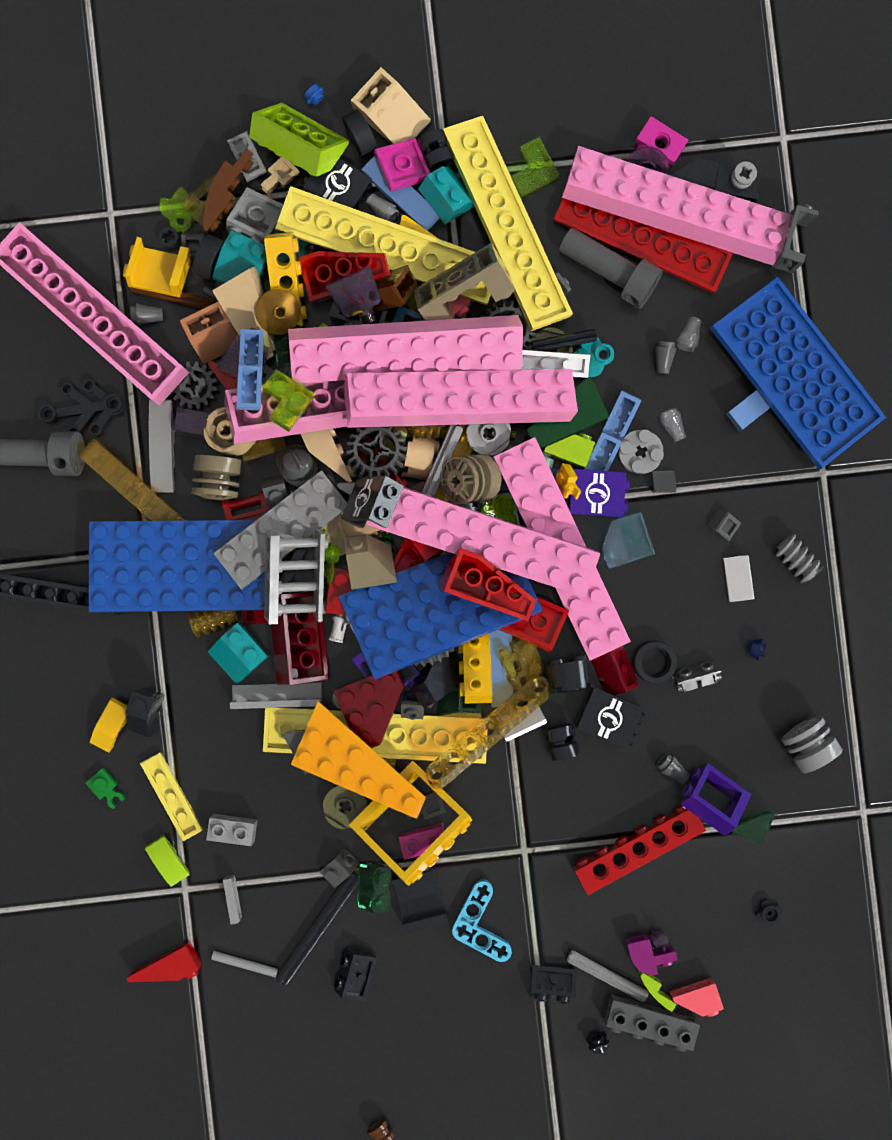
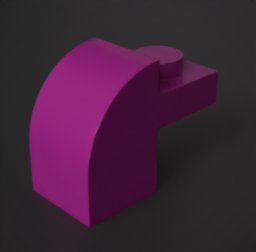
(644, 958)

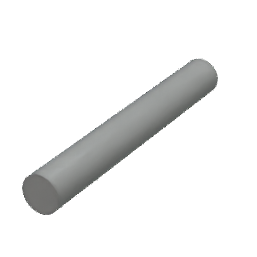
(245, 964)

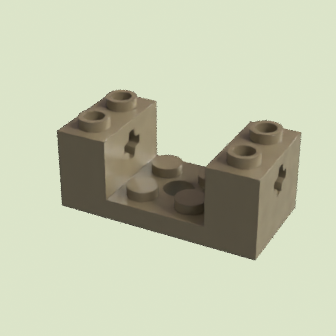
(483, 266)

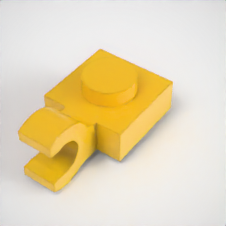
(566, 481)

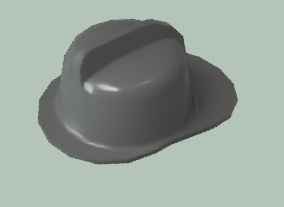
(296, 464)

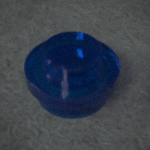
(758, 649)

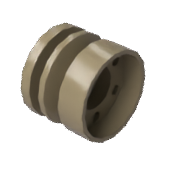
(216, 476)
(470, 479)

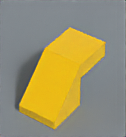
(109, 725)

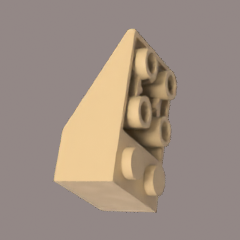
(389, 108)
(324, 448)

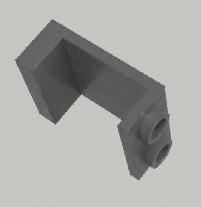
(789, 259)

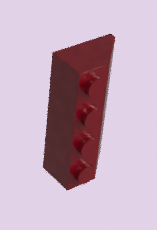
(299, 644)

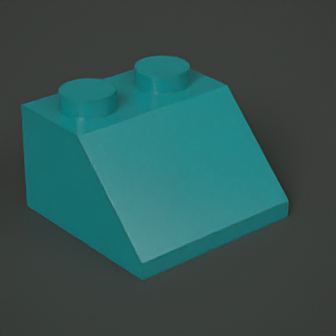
(446, 194)
(239, 255)
(238, 652)

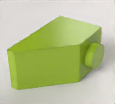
(572, 450)

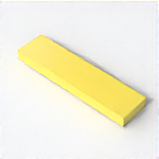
(171, 796)

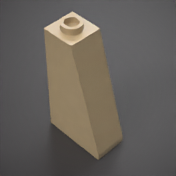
(239, 303)

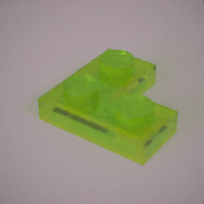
(539, 171)
(292, 396)

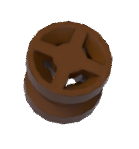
(379, 1131)

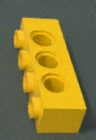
(286, 244)

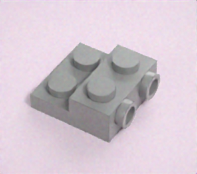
(254, 216)

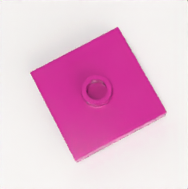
(402, 164)

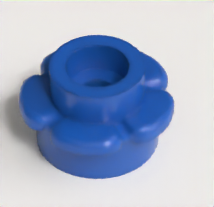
(314, 94)

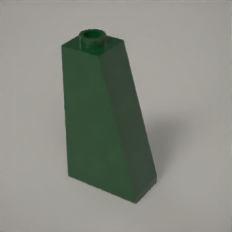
(590, 413)

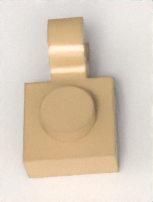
(281, 173)

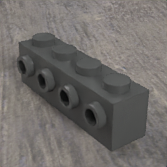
(652, 1023)

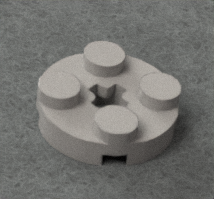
(486, 445)
(653, 453)

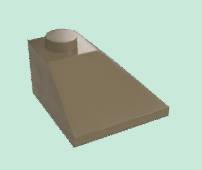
(369, 562)

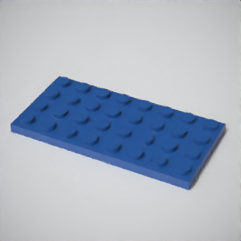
(798, 373)
(166, 567)
(417, 619)

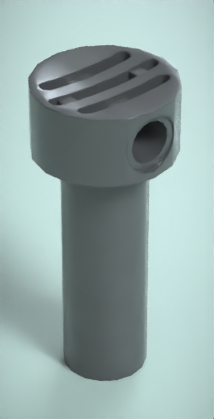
(636, 280)
(57, 453)

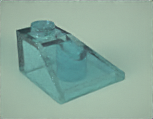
(627, 541)

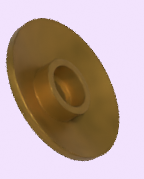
(267, 307)

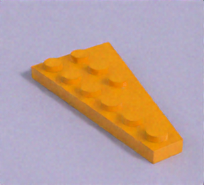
(346, 760)

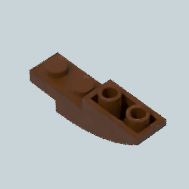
(219, 197)

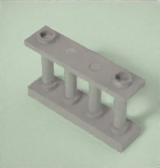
(274, 566)

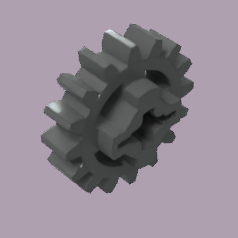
(204, 383)

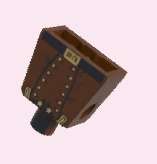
(395, 289)

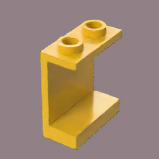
(157, 270)

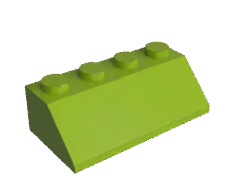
(297, 138)

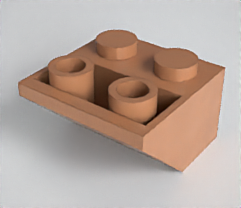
(209, 332)

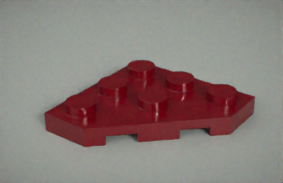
(370, 705)

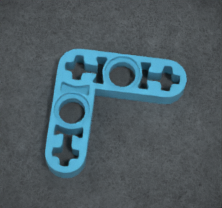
(472, 921)

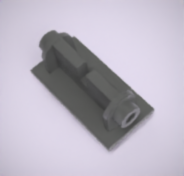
(706, 672)

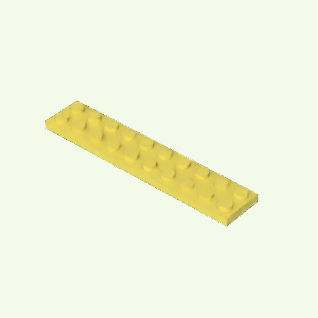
(507, 222)
(351, 230)
(403, 738)

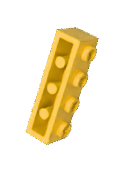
(476, 670)

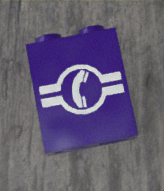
(600, 493)

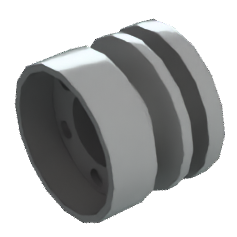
(813, 747)

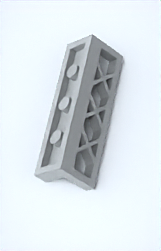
(276, 695)

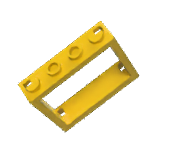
(430, 855)

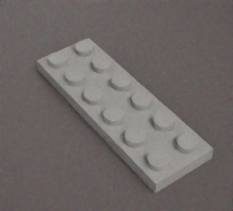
(294, 517)

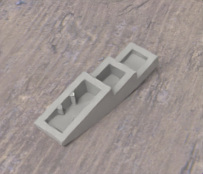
(161, 446)

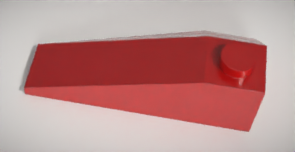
(325, 267)
(479, 581)

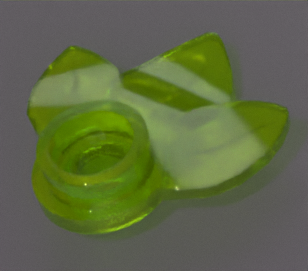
(173, 209)
(500, 508)
(331, 556)

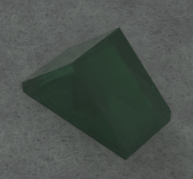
(755, 826)

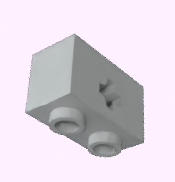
(232, 829)

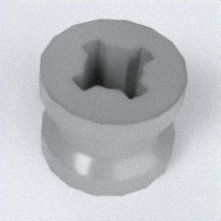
(741, 179)

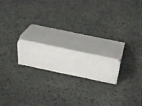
(738, 578)
(531, 722)

